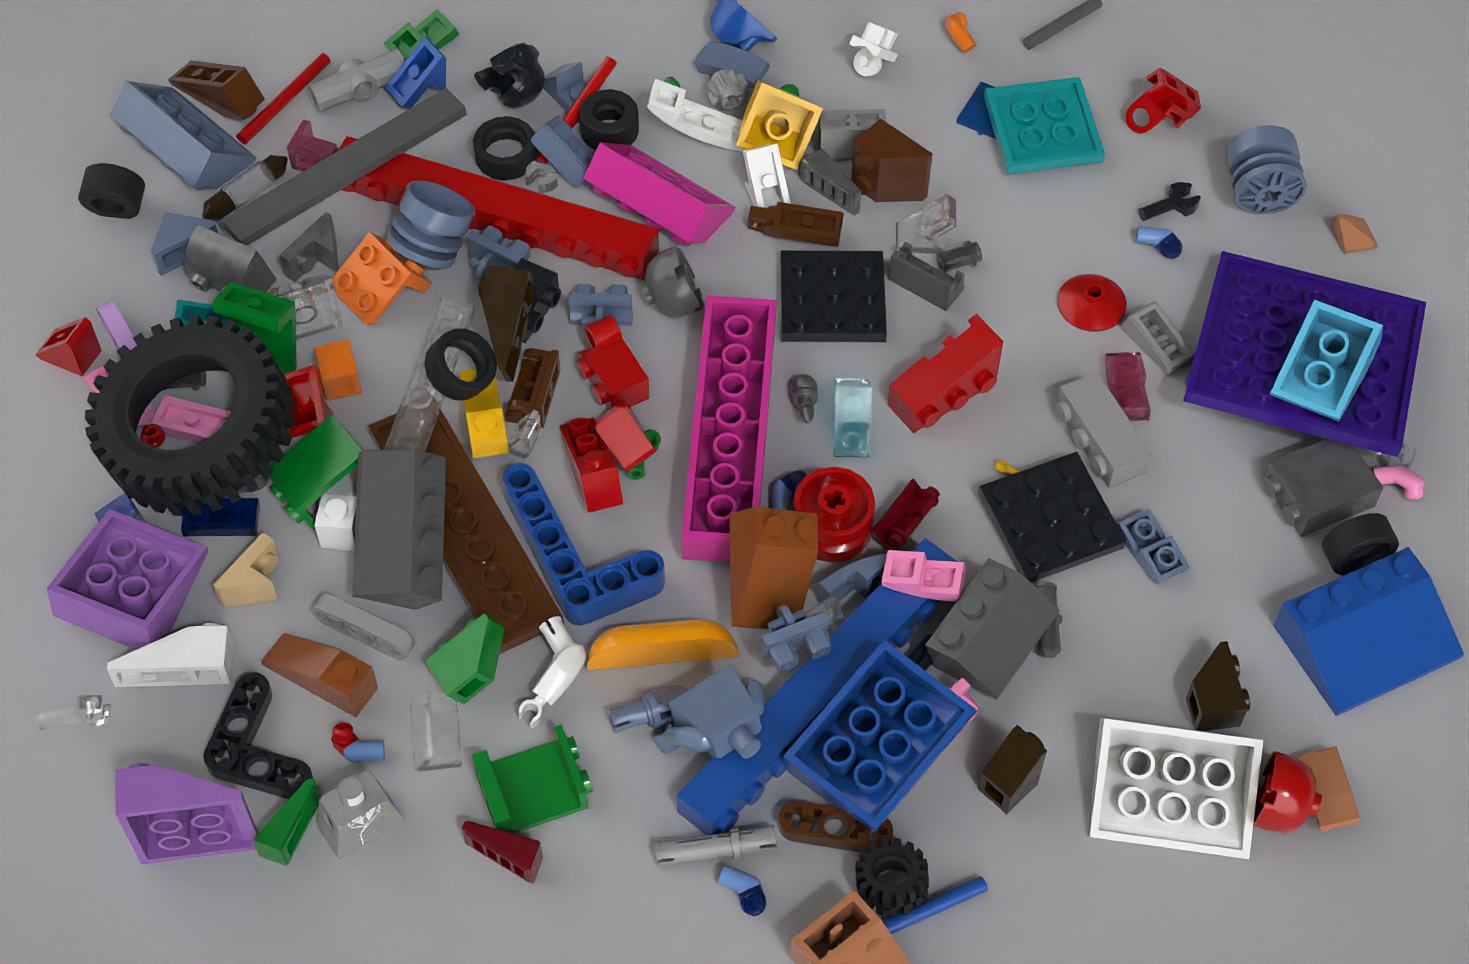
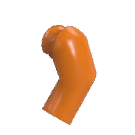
(956, 28)

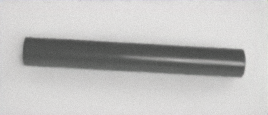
(1061, 23)

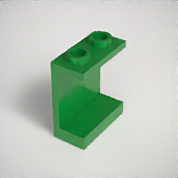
(266, 316)
(314, 468)
(533, 784)

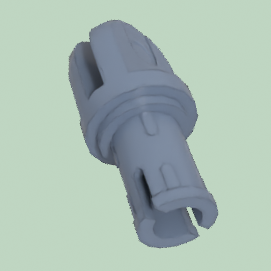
(651, 709)

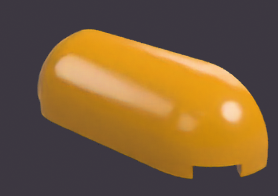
(661, 644)

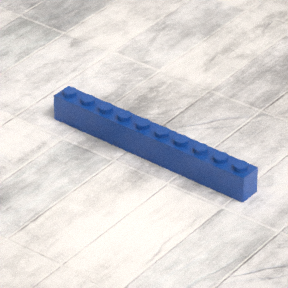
(730, 782)

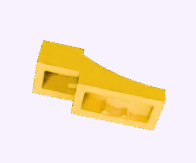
(485, 419)

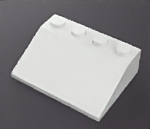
(1175, 787)

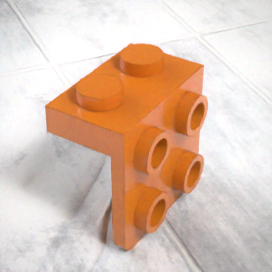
(375, 278)

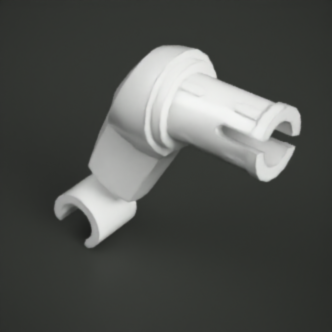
(564, 668)

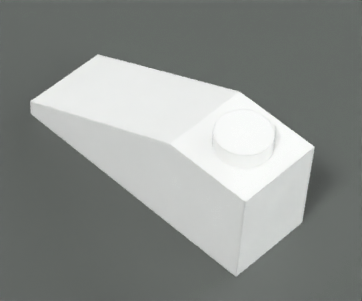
(338, 514)
(184, 658)

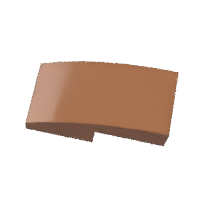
(1337, 802)

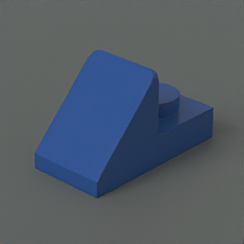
(420, 70)

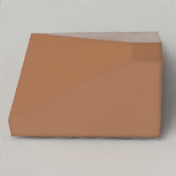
(1353, 233)

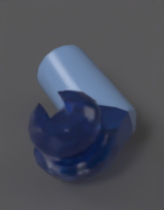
(1163, 239)
(784, 489)
(748, 889)

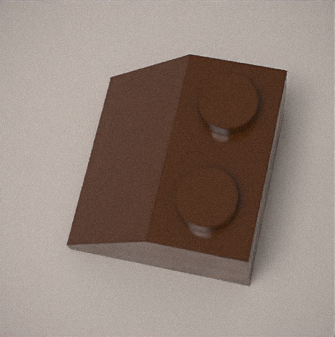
(890, 165)

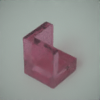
(306, 150)

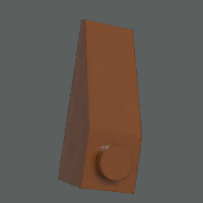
(324, 672)

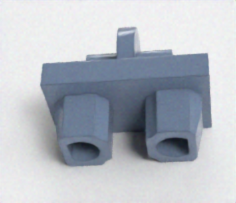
(487, 250)
(590, 306)
(793, 631)

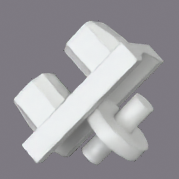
(874, 46)

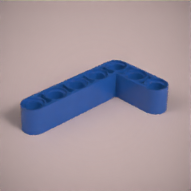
(563, 556)

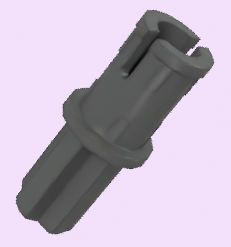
(1049, 643)

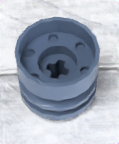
(1266, 169)
(430, 224)

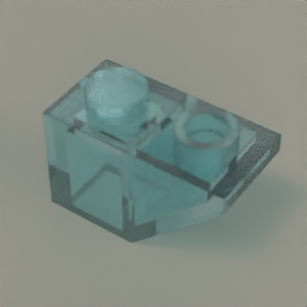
(852, 418)

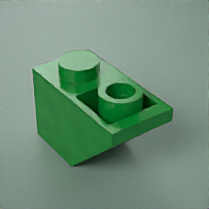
(469, 659)

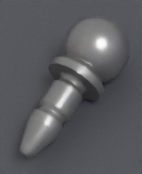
(804, 395)

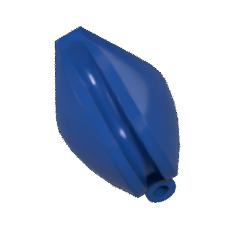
(737, 26)

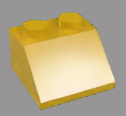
(779, 119)

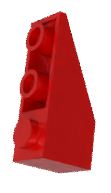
(592, 465)

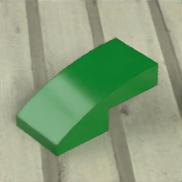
(434, 27)

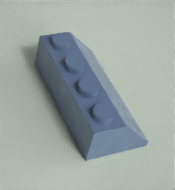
(180, 135)

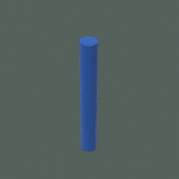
(937, 904)

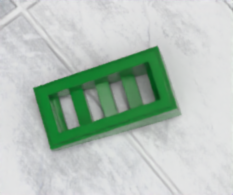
(286, 828)

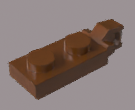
(798, 223)

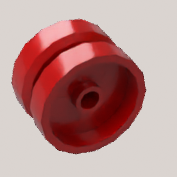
(843, 511)

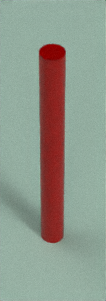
(592, 86)
(283, 98)

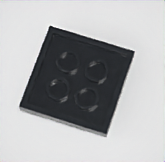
(832, 296)
(1051, 517)

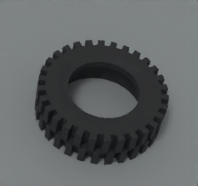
(222, 461)

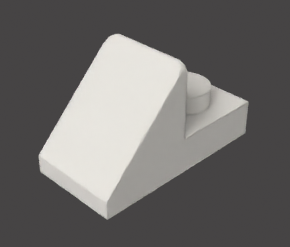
(766, 176)

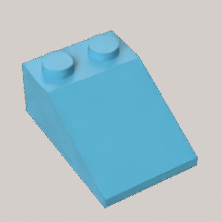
(1328, 360)

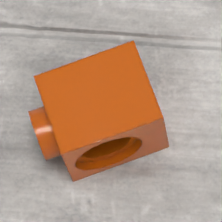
(338, 370)

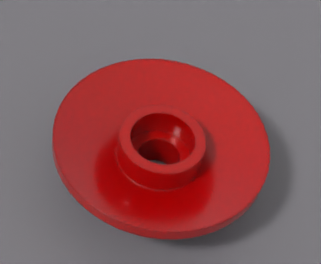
(1090, 312)

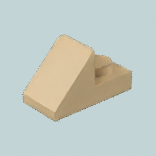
(245, 578)

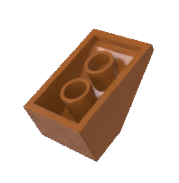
(770, 563)

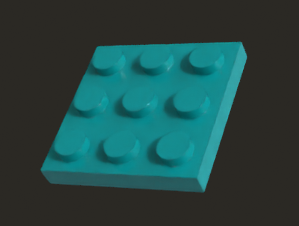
(1043, 125)

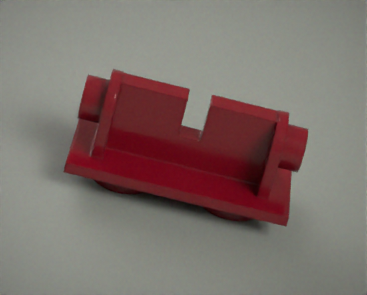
(905, 515)

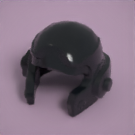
(514, 75)

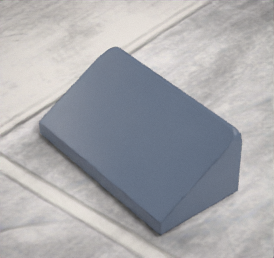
(564, 150)

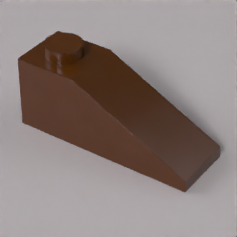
(220, 87)

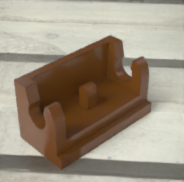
(534, 385)

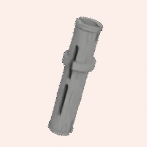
(716, 846)

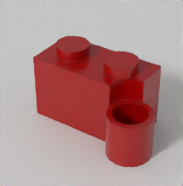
(611, 366)

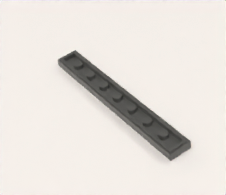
(343, 167)

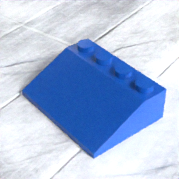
(1369, 631)
(877, 736)

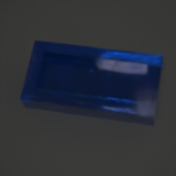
(231, 520)

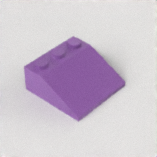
(127, 580)
(180, 815)

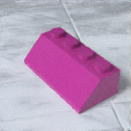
(657, 193)

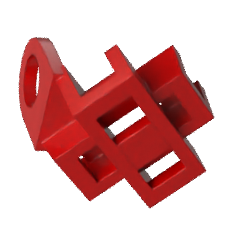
(1165, 99)

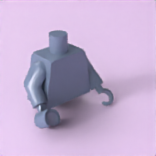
(716, 716)

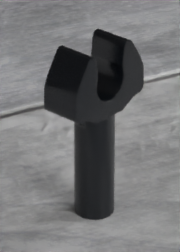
(1174, 201)

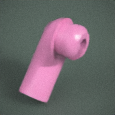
(1402, 476)

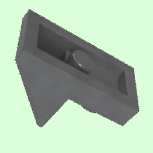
(314, 245)

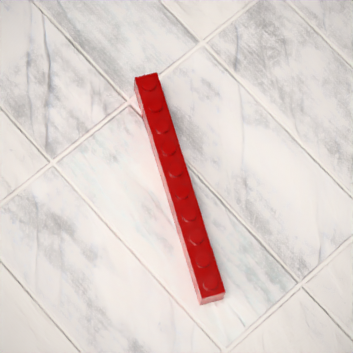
(523, 214)

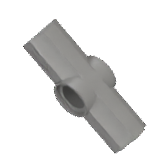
(355, 80)

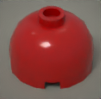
(1286, 794)

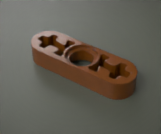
(821, 837)

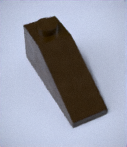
(507, 305)

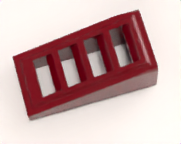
(509, 850)

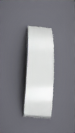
(692, 118)

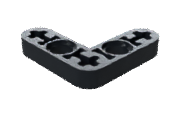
(240, 748)

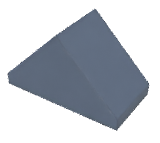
(173, 239)

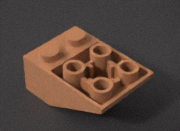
(847, 935)

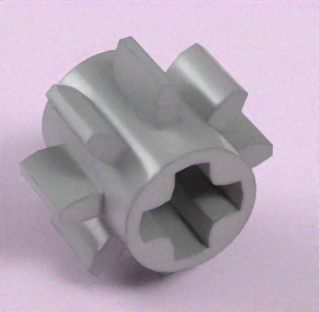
(727, 89)

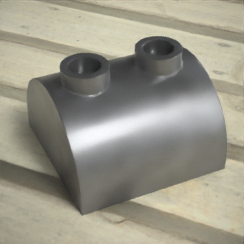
(221, 260)

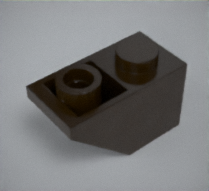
(1216, 692)
(1013, 769)

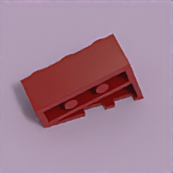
(949, 378)

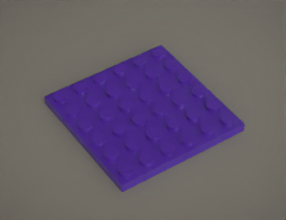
(1252, 327)

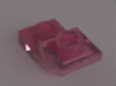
(1127, 384)

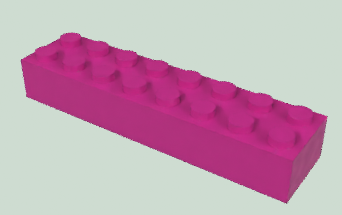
(728, 422)

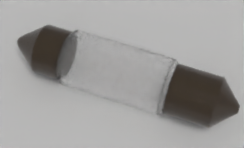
(244, 187)

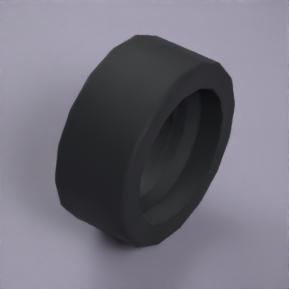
(501, 129)
(474, 346)
(1359, 543)

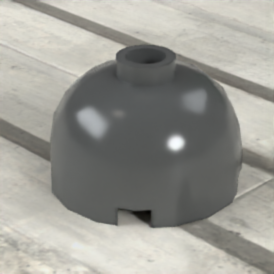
(672, 284)

